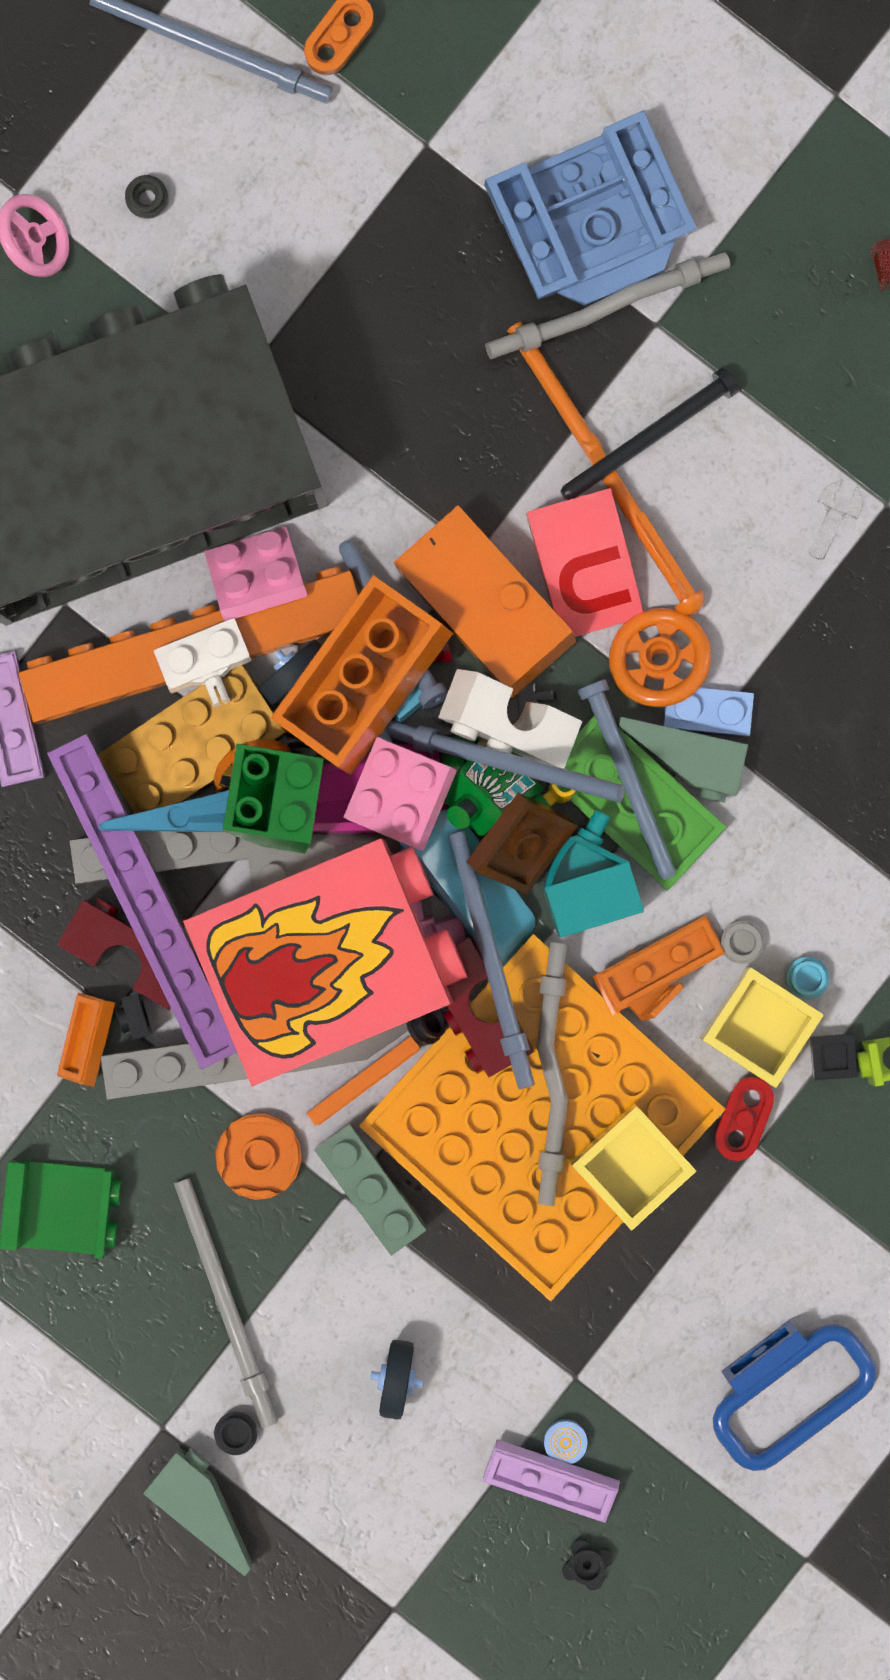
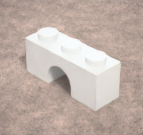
(479, 708)

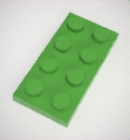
(680, 817)

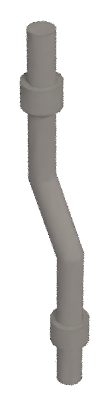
(530, 335)
(552, 1159)

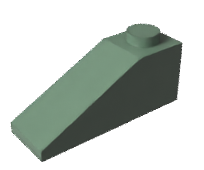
(697, 759)
(194, 1500)

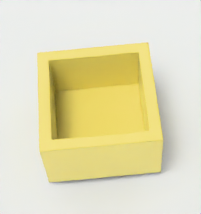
(761, 1026)
(632, 1166)

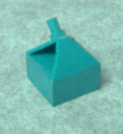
(589, 883)

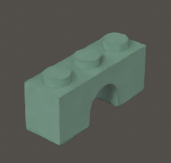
(370, 1188)

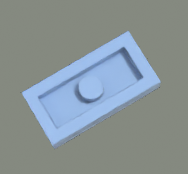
(712, 712)

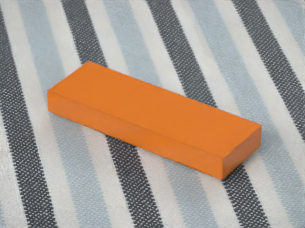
(659, 964)
(363, 1081)

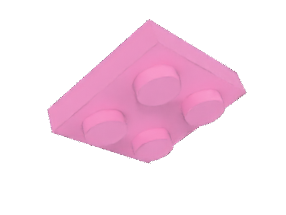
(255, 573)
(400, 794)

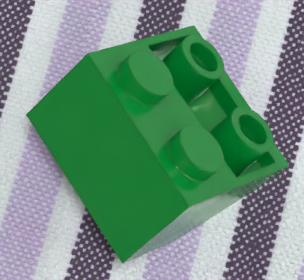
(273, 798)

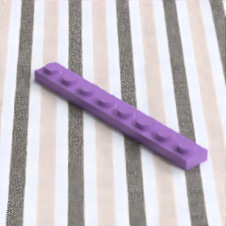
(144, 901)

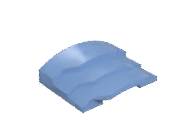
(593, 213)

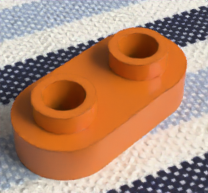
(337, 35)

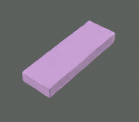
(18, 743)
(551, 1481)

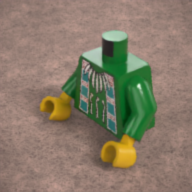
(483, 792)

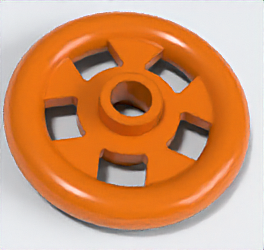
(674, 689)

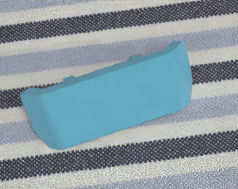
(508, 913)

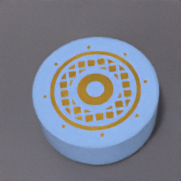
(565, 1441)

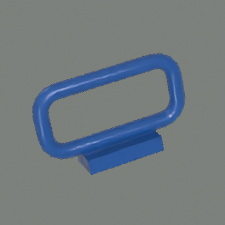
(767, 1364)

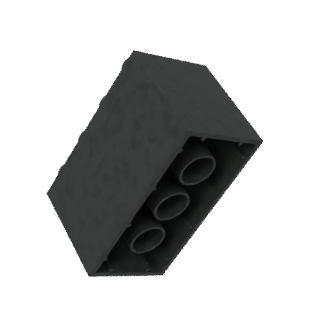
(143, 448)

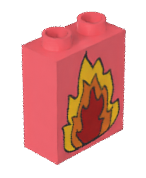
(324, 959)

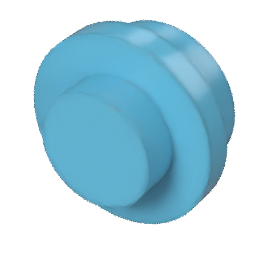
(807, 978)

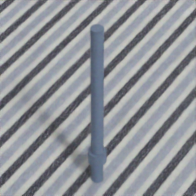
(288, 78)
(431, 740)
(514, 1042)

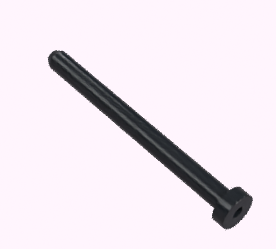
(722, 385)

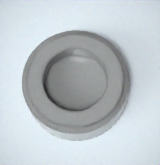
(742, 942)

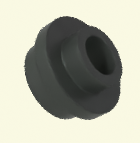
(141, 184)

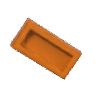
(85, 1039)

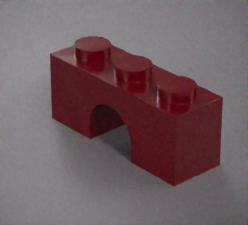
(97, 930)
(484, 1037)

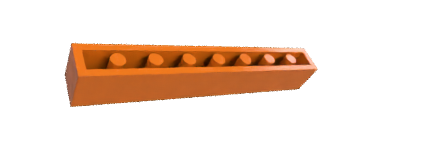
(129, 663)

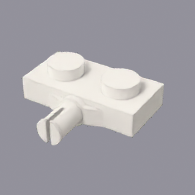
(204, 659)

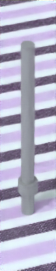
(253, 1382)

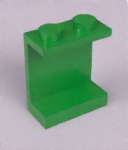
(59, 1207)

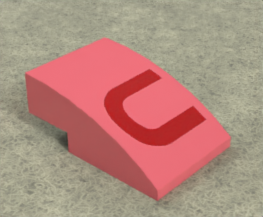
(585, 562)

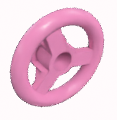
(24, 240)

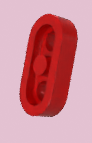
(747, 1119)

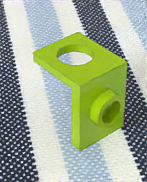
(871, 1061)

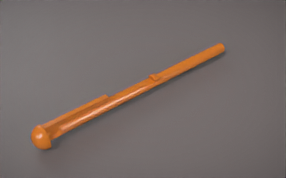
(690, 601)

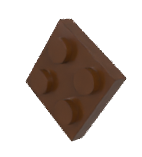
(521, 843)

